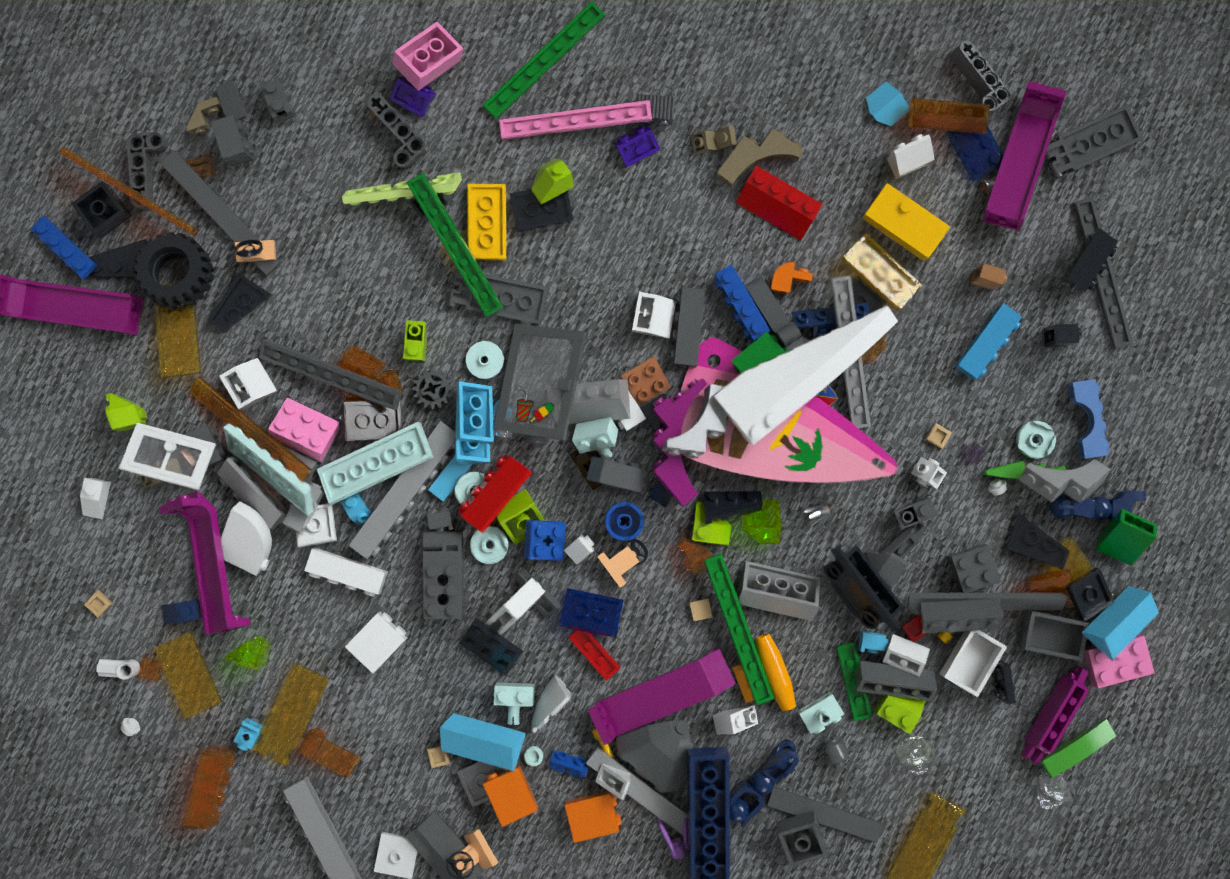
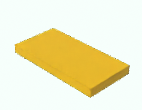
(487, 221)

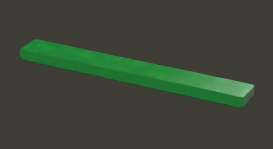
(543, 60)
(454, 244)
(738, 629)

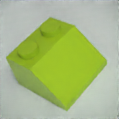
(516, 513)
(900, 711)

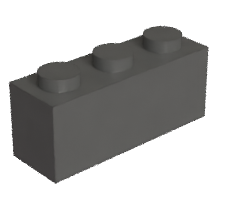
(616, 473)

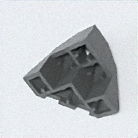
(658, 753)

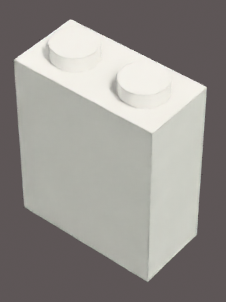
(376, 641)

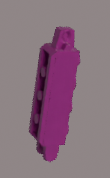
(1056, 715)

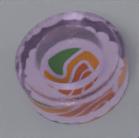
(973, 453)

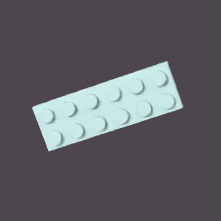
(375, 463)
(268, 469)

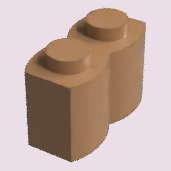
(988, 276)

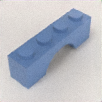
(1093, 441)

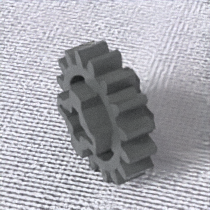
(421, 393)

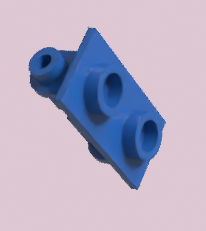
(560, 761)

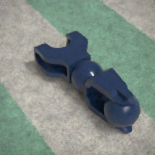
(1097, 508)
(762, 782)

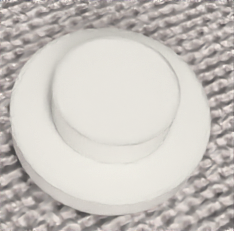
(997, 487)
(130, 726)

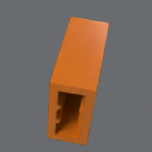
(510, 795)
(592, 816)

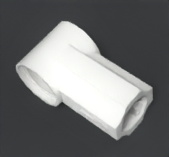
(117, 668)

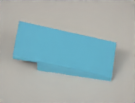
(473, 423)
(1122, 621)
(481, 741)

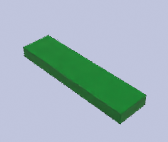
(848, 663)

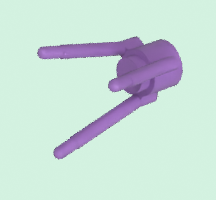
(676, 846)

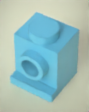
(872, 642)
(251, 728)

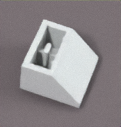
(912, 156)
(654, 315)
(248, 383)

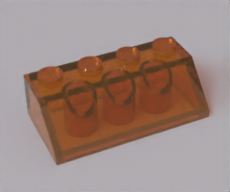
(209, 787)

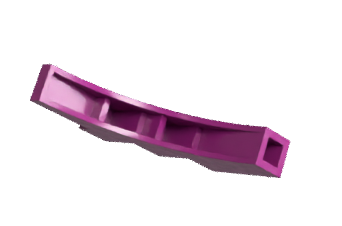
(672, 415)

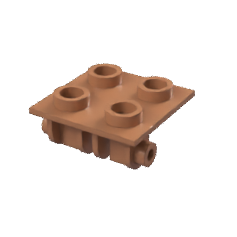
(646, 381)

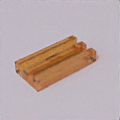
(201, 167)

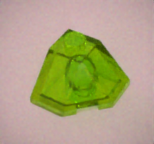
(764, 524)
(251, 654)

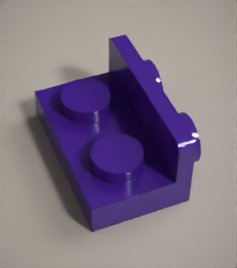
(410, 98)
(636, 145)

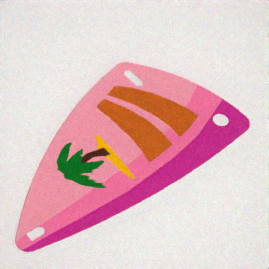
(805, 447)

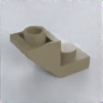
(198, 123)
(713, 140)

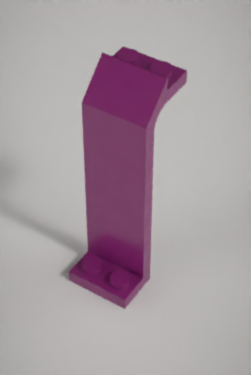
(1024, 156)
(70, 305)
(208, 562)
(661, 696)

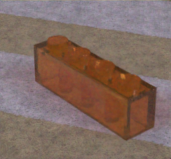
(948, 115)

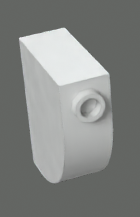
(246, 539)
(515, 607)

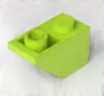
(415, 341)

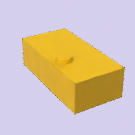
(906, 222)

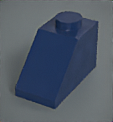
(182, 611)

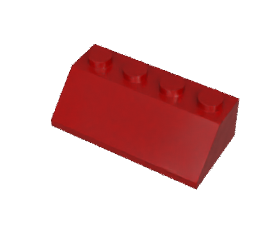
(778, 203)
(493, 493)

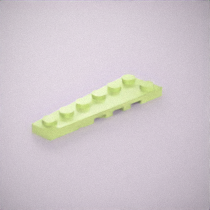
(442, 184)

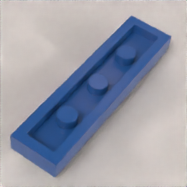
(64, 247)

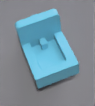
(356, 509)

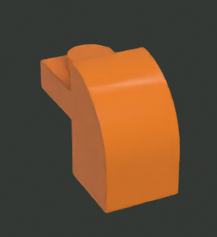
(783, 277)

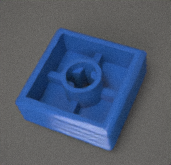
(537, 531)

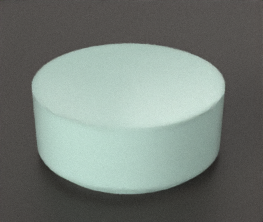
(533, 756)

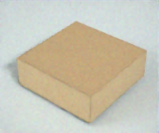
(938, 436)
(98, 603)
(700, 609)
(437, 757)

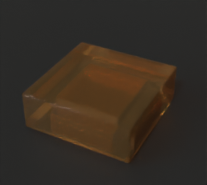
(150, 669)

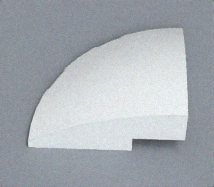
(550, 702)

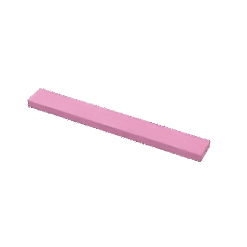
(575, 120)

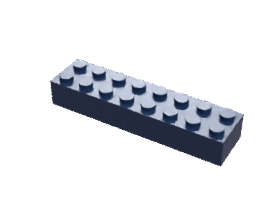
(708, 813)

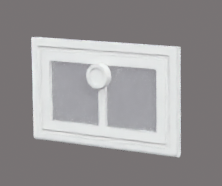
(167, 456)

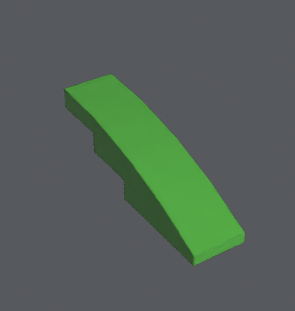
(1013, 470)
(1078, 748)

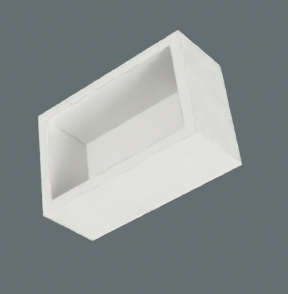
(973, 661)

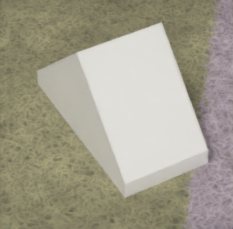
(613, 780)

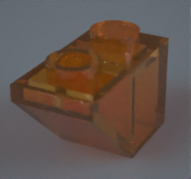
(695, 554)

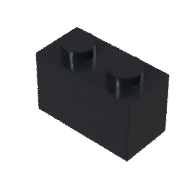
(1062, 335)

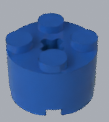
(635, 521)

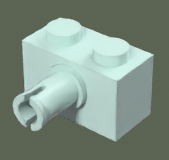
(596, 435)
(514, 696)
(821, 713)

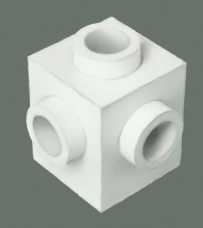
(928, 472)

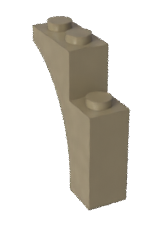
(749, 153)

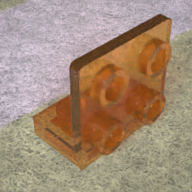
(361, 362)
(1052, 583)

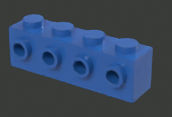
(741, 303)

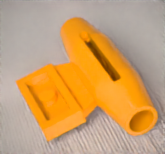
(775, 672)

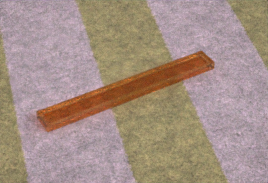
(129, 191)
(231, 414)

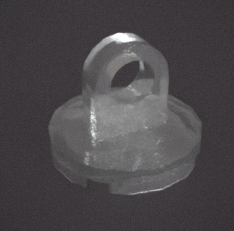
(915, 754)
(1055, 790)

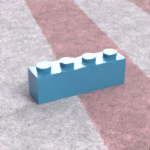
(988, 341)

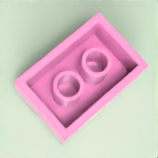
(427, 56)
(304, 429)
(1129, 664)

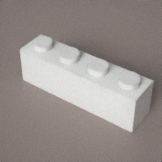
(345, 571)

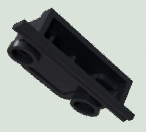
(862, 588)

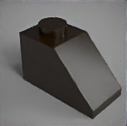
(583, 461)

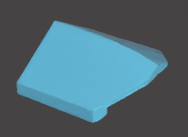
(887, 104)

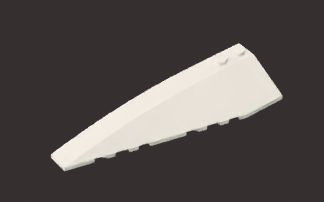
(778, 388)

